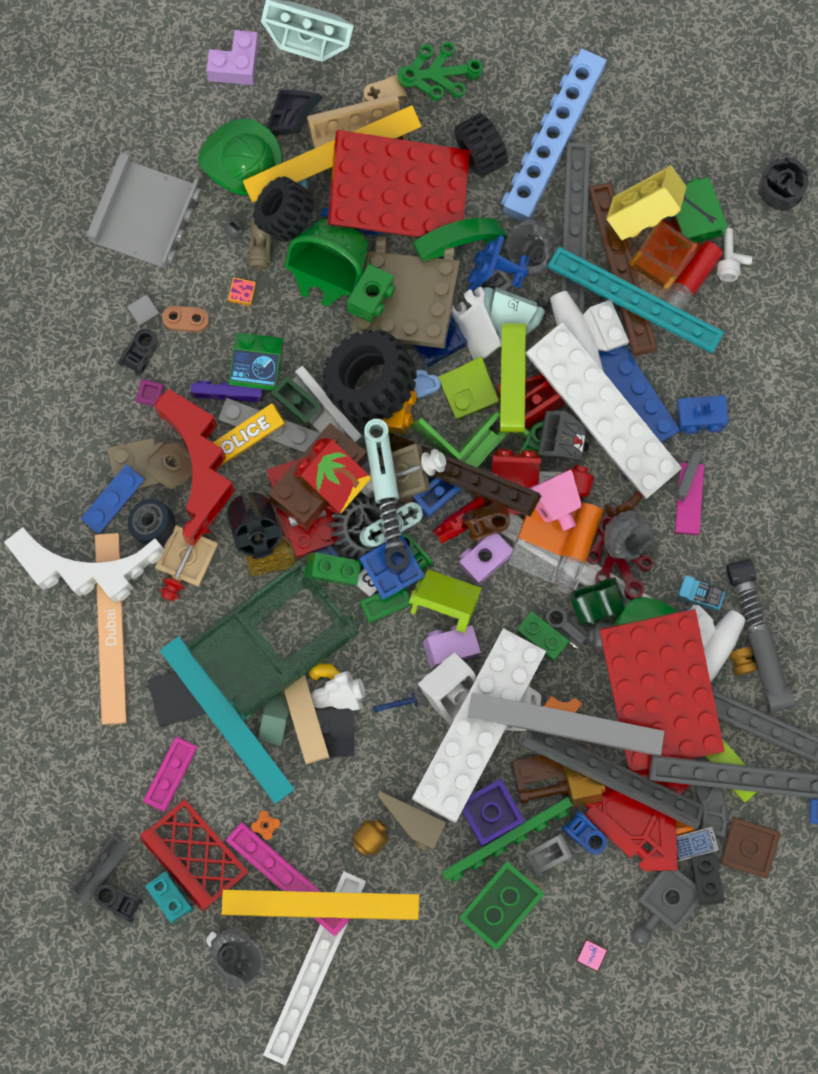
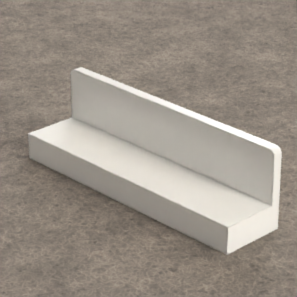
(331, 413)

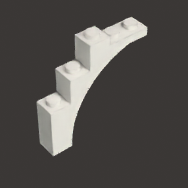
(81, 576)

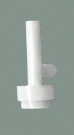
(729, 268)

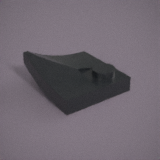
(291, 111)
(338, 731)

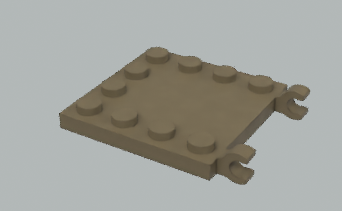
(422, 297)

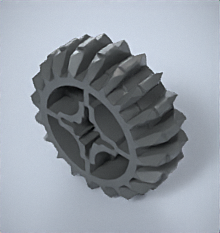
(360, 519)

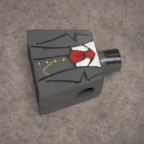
(563, 437)

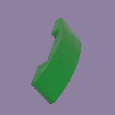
(456, 234)

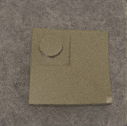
(134, 455)

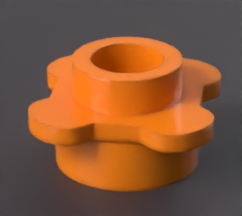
(272, 825)

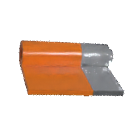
(556, 554)

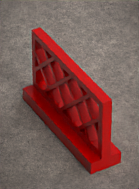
(178, 870)

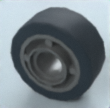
(148, 511)

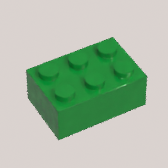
(501, 905)

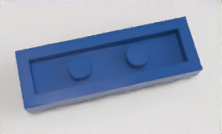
(113, 499)

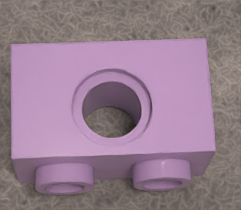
(480, 570)

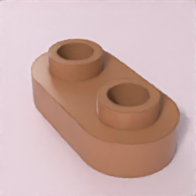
(185, 319)

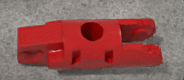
(454, 525)

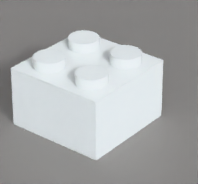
(448, 686)

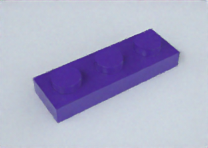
(206, 390)

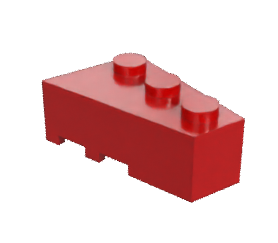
(538, 399)

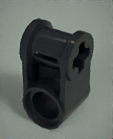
(139, 353)
(119, 902)

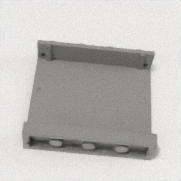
(143, 212)

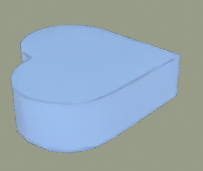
(426, 384)

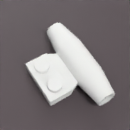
(595, 329)
(718, 640)

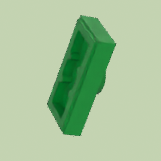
(378, 608)

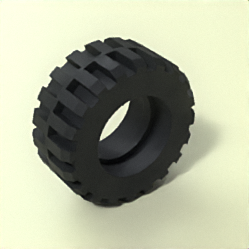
(354, 358)

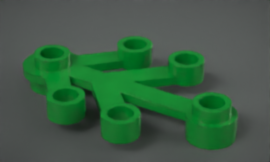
(438, 73)

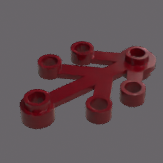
(621, 563)

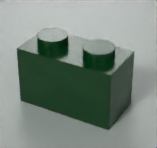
(297, 401)

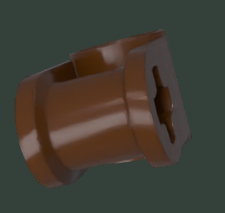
(485, 522)

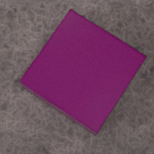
(149, 392)

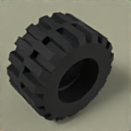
(483, 142)
(283, 209)

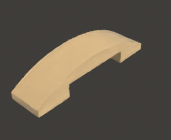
(306, 721)

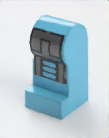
(700, 594)

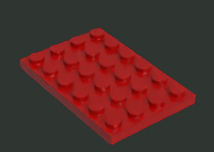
(396, 184)
(663, 684)

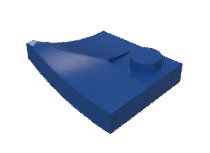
(384, 581)

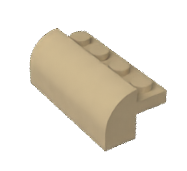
(350, 118)

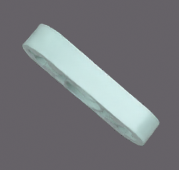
(406, 523)

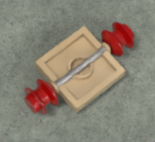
(184, 562)

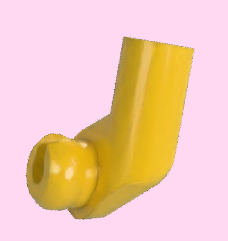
(323, 670)

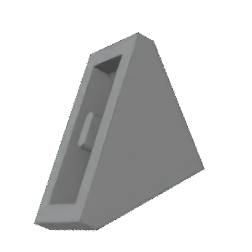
(548, 855)

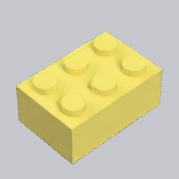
(646, 203)

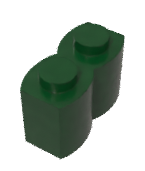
(598, 601)

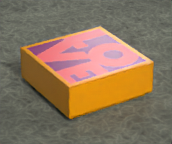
(242, 291)

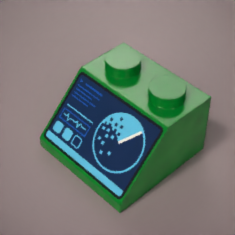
(256, 361)

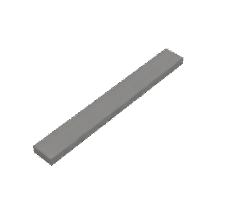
(565, 724)

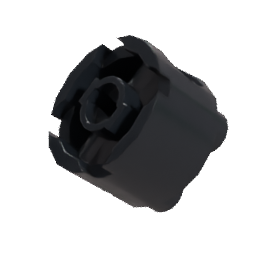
(783, 183)

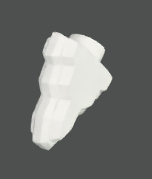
(340, 693)

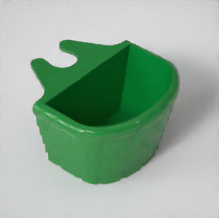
(327, 259)

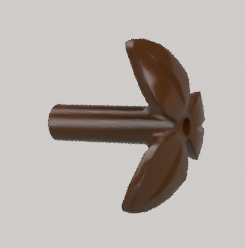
(623, 507)

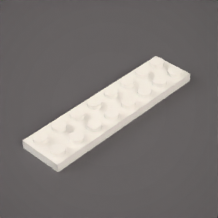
(603, 410)
(472, 741)

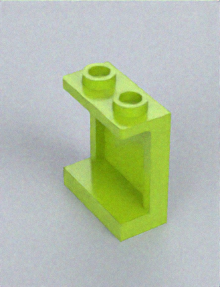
(446, 596)

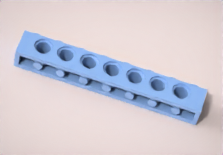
(588, 65)

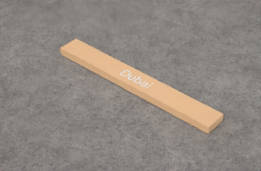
(110, 640)

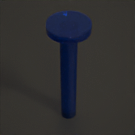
(396, 703)

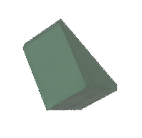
(274, 721)

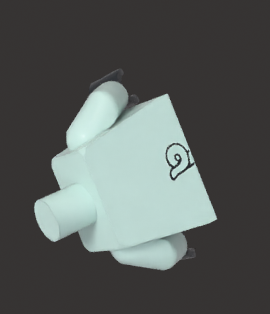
(511, 308)

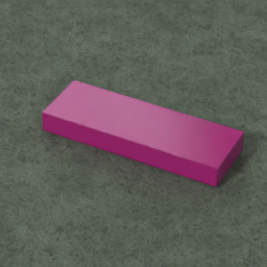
(689, 511)
(170, 774)

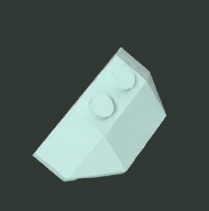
(306, 29)

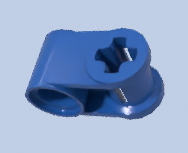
(584, 832)

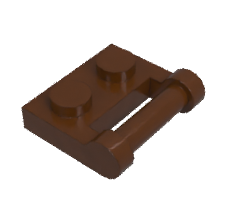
(535, 770)

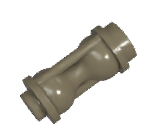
(259, 253)

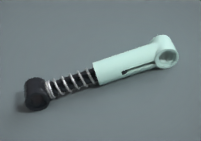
(386, 493)

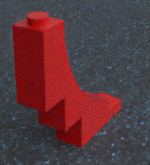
(209, 489)

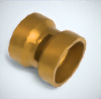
(742, 661)

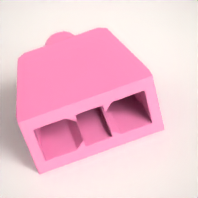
(558, 499)

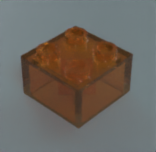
(663, 254)

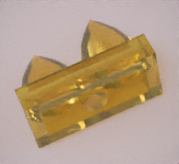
(281, 559)

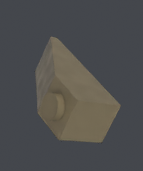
(418, 825)

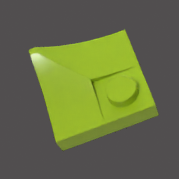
(468, 389)

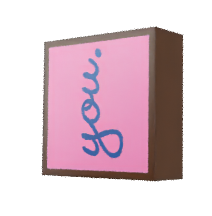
(591, 955)

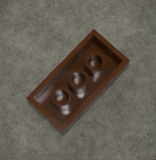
(296, 496)

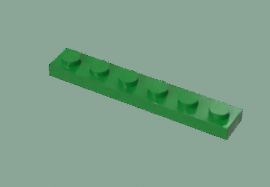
(516, 835)

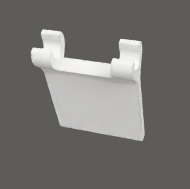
(476, 325)

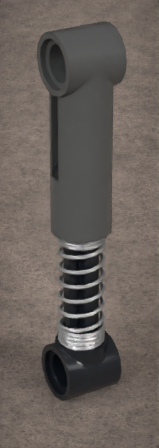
(776, 690)

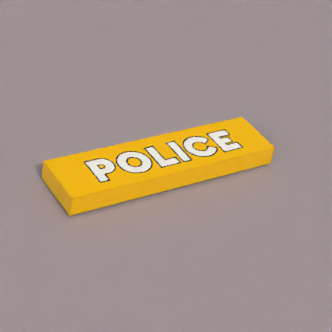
(250, 432)

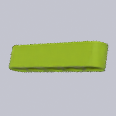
(513, 377)

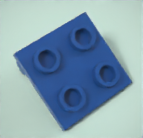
(489, 259)

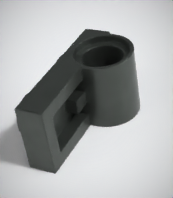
(707, 880)

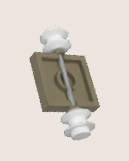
(411, 470)

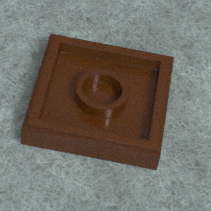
(750, 848)

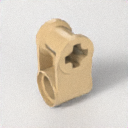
(385, 88)

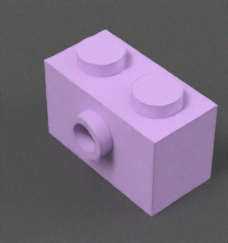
(443, 645)

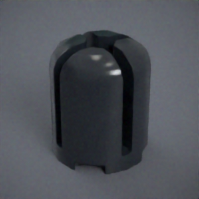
(262, 523)

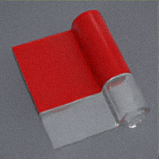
(690, 278)

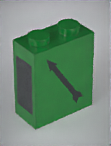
(700, 213)

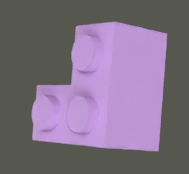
(235, 65)

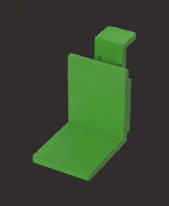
(474, 448)

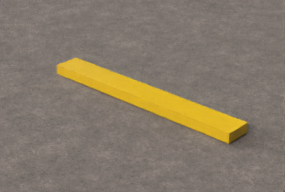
(322, 156)
(320, 905)

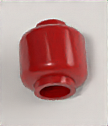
(583, 480)

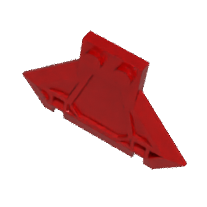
(633, 824)

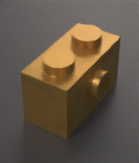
(582, 788)

